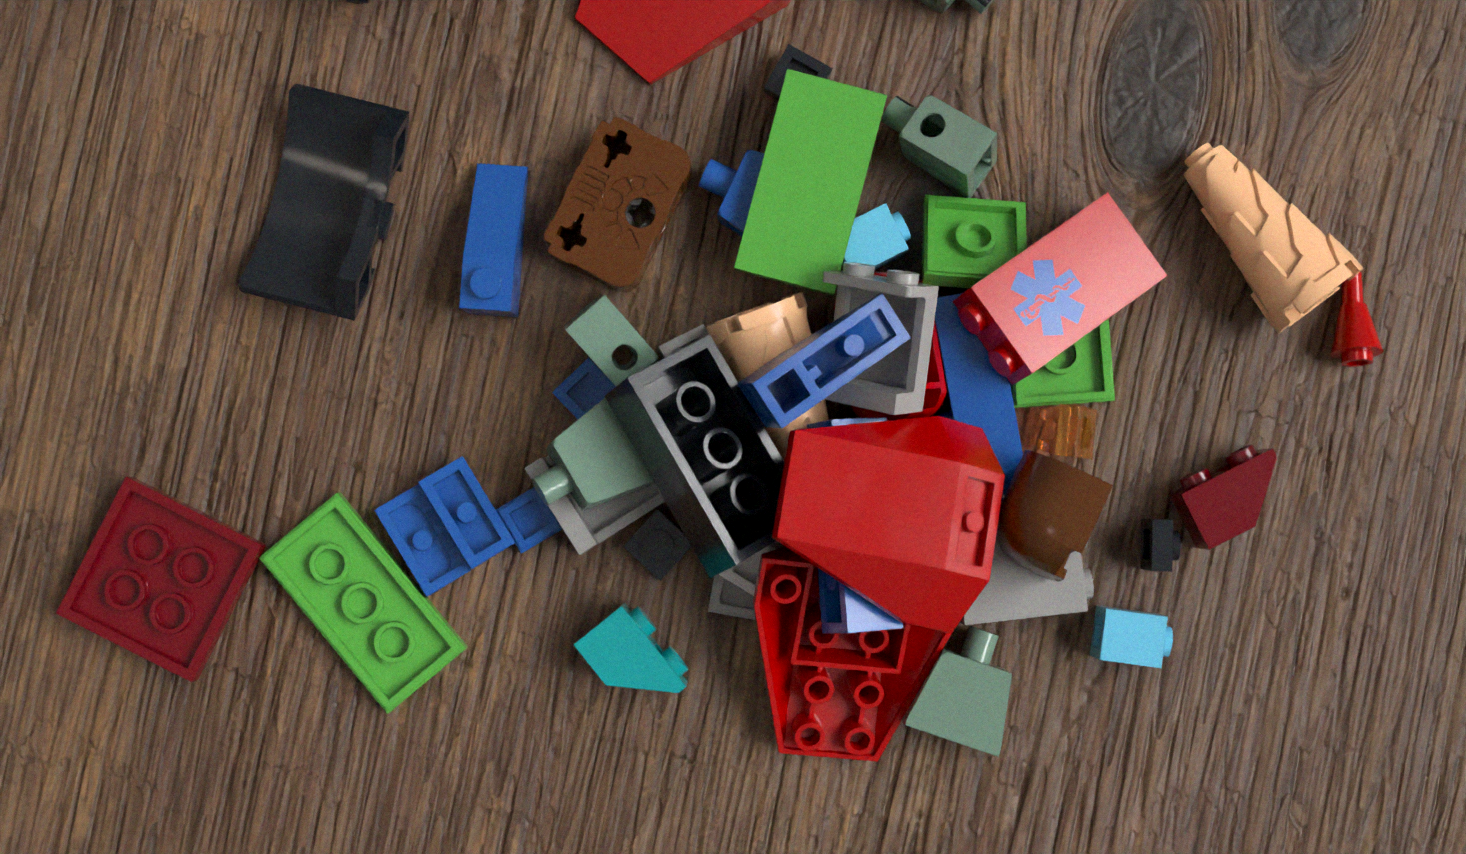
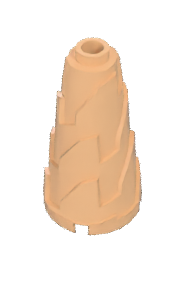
(1271, 242)
(756, 338)

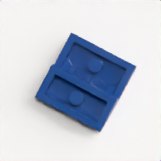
(444, 526)

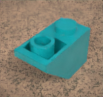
(628, 655)

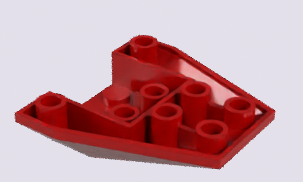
(895, 513)
(832, 689)

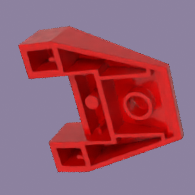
(668, 34)

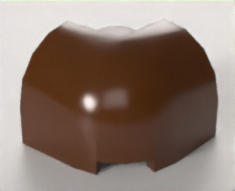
(1048, 513)

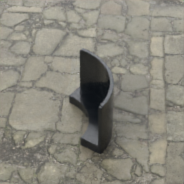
(328, 202)

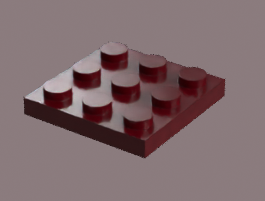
(161, 579)

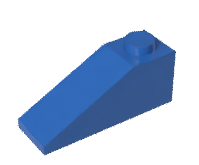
(494, 241)
(823, 362)

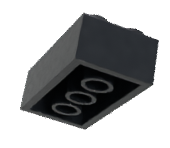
(704, 452)

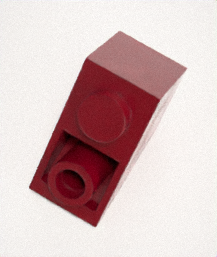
(1227, 500)

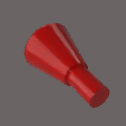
(1355, 333)

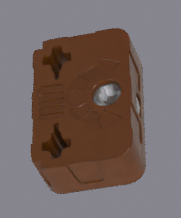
(605, 195)

